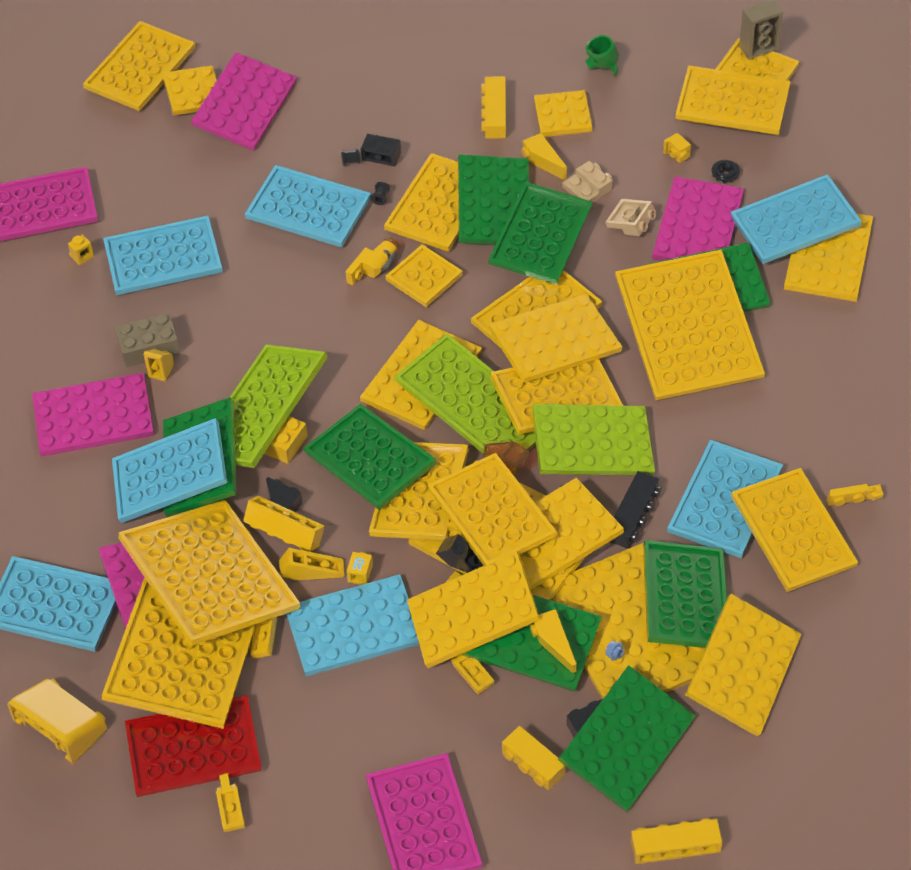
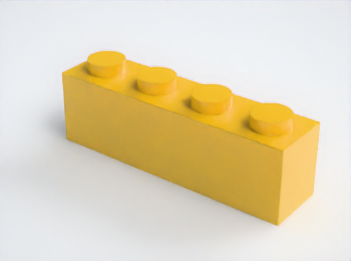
(495, 107)
(283, 523)
(676, 841)

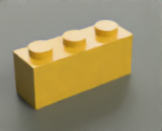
(533, 758)

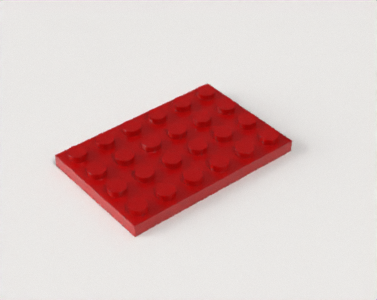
(183, 753)

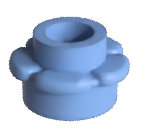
(614, 650)

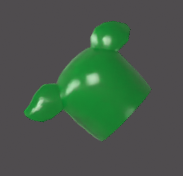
(602, 54)

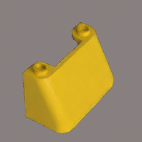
(58, 717)

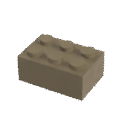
(760, 29)
(144, 335)

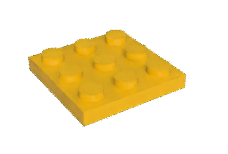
(188, 88)
(563, 113)
(424, 275)

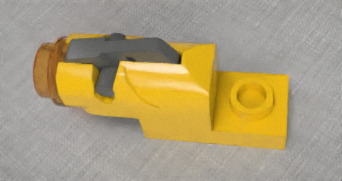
(372, 262)

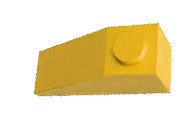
(542, 155)
(308, 565)
(552, 637)

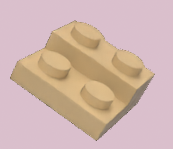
(588, 182)
(631, 216)

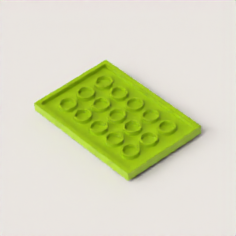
(592, 439)

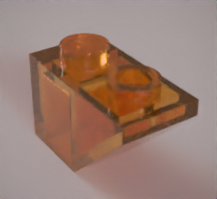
(510, 453)

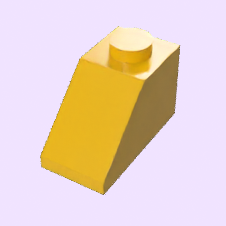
(158, 363)

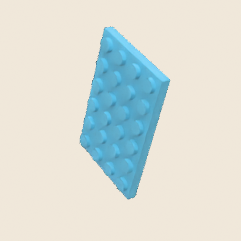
(308, 206)
(795, 219)
(162, 255)
(169, 470)
(707, 509)
(55, 603)
(353, 625)

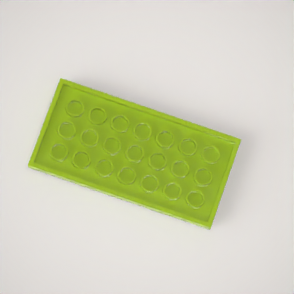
(461, 394)
(269, 396)

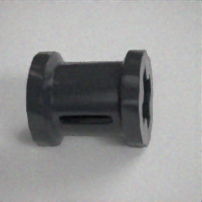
(350, 156)
(381, 191)

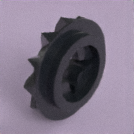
(728, 166)

